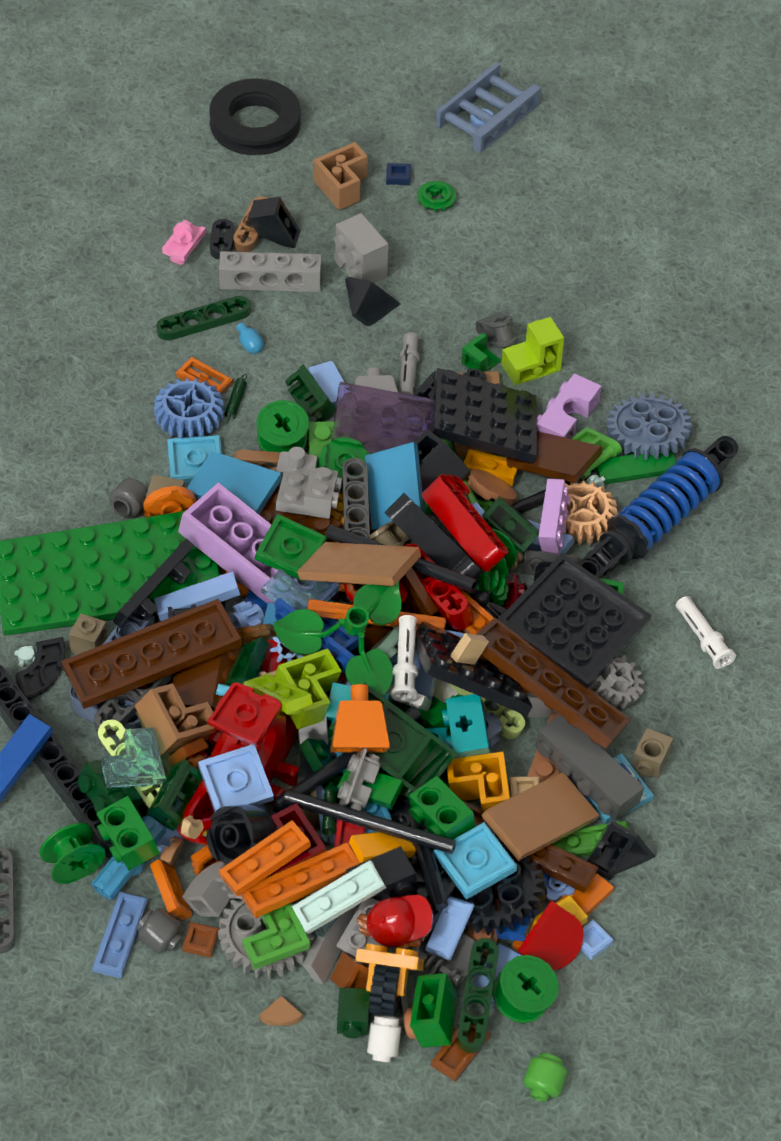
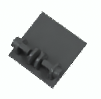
(455, 968)

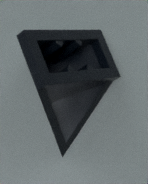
(368, 301)
(618, 851)

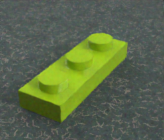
(290, 697)

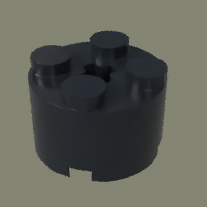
(237, 830)

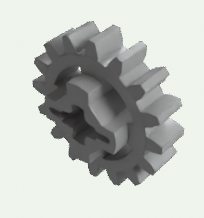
(619, 683)

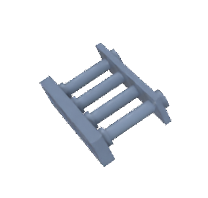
(495, 124)

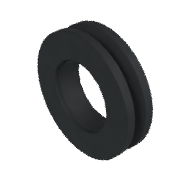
(255, 93)

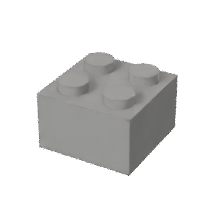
(361, 249)

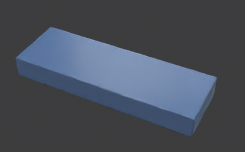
(120, 935)

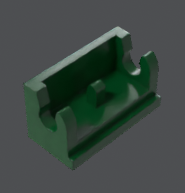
(310, 395)
(175, 794)

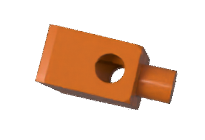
(360, 724)

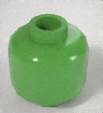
(545, 1077)

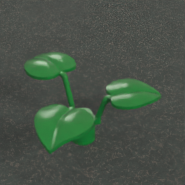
(303, 632)

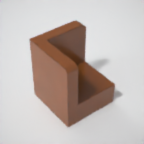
(350, 973)

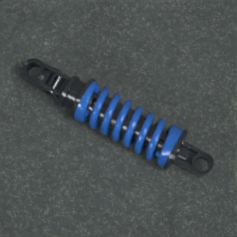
(660, 507)

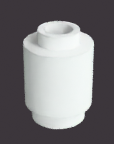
(384, 1038)

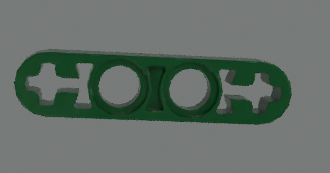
(201, 315)
(477, 995)

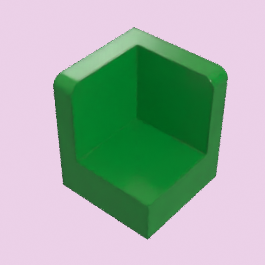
(477, 355)

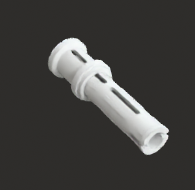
(710, 640)
(405, 670)

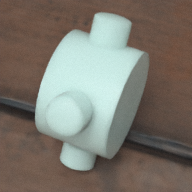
(598, 481)
(25, 655)

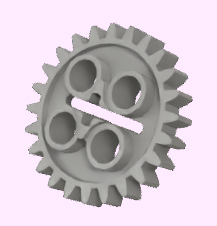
(232, 935)

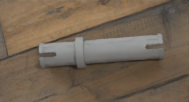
(409, 359)

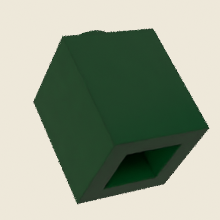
(353, 1012)

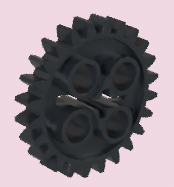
(517, 894)

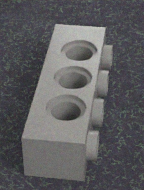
(270, 271)

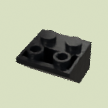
(437, 459)

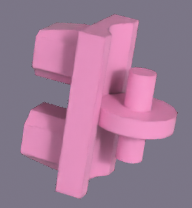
(183, 241)

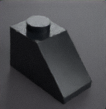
(274, 221)
(395, 873)

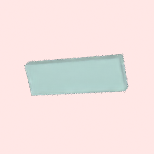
(339, 897)

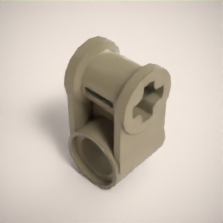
(389, 535)

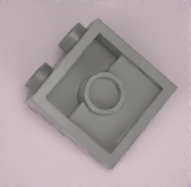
(309, 494)

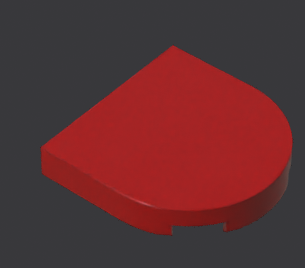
(554, 937)

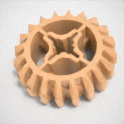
(583, 519)

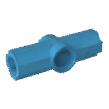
(115, 874)

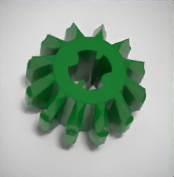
(495, 584)

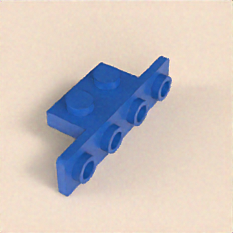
(338, 643)

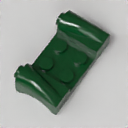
(413, 751)

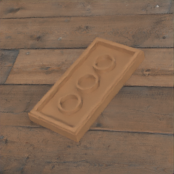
(359, 563)
(540, 816)

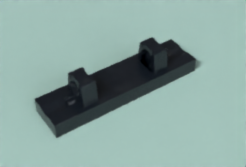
(140, 601)

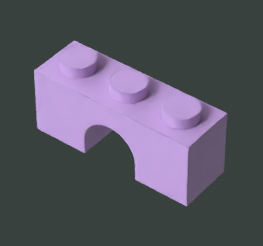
(574, 396)

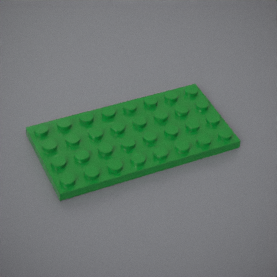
(89, 571)

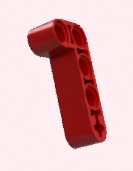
(449, 502)
(446, 598)

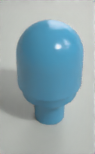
(250, 339)

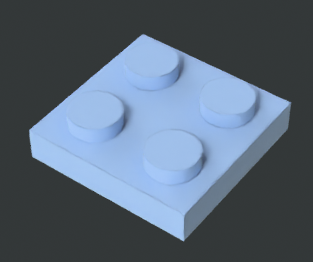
(236, 778)

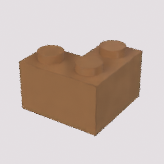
(340, 174)
(172, 721)

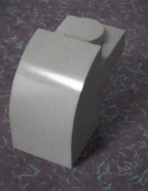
(208, 892)

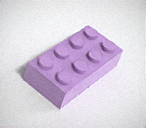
(554, 516)

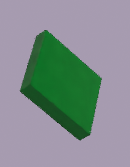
(288, 546)

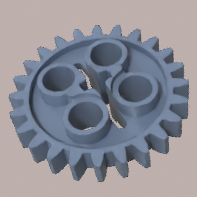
(649, 426)

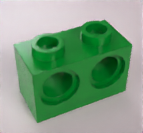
(445, 808)
(129, 832)

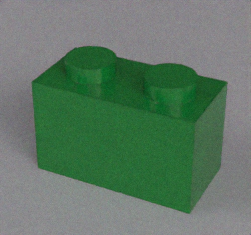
(434, 1010)

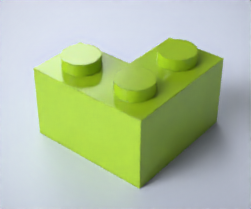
(536, 356)
(314, 675)

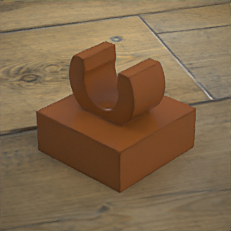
(189, 752)

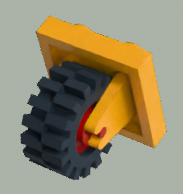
(387, 976)

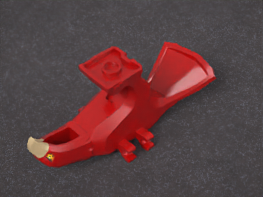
(246, 721)

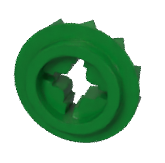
(434, 189)

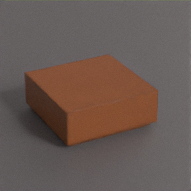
(200, 939)

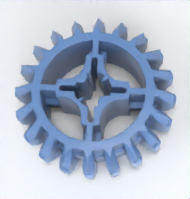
(189, 408)

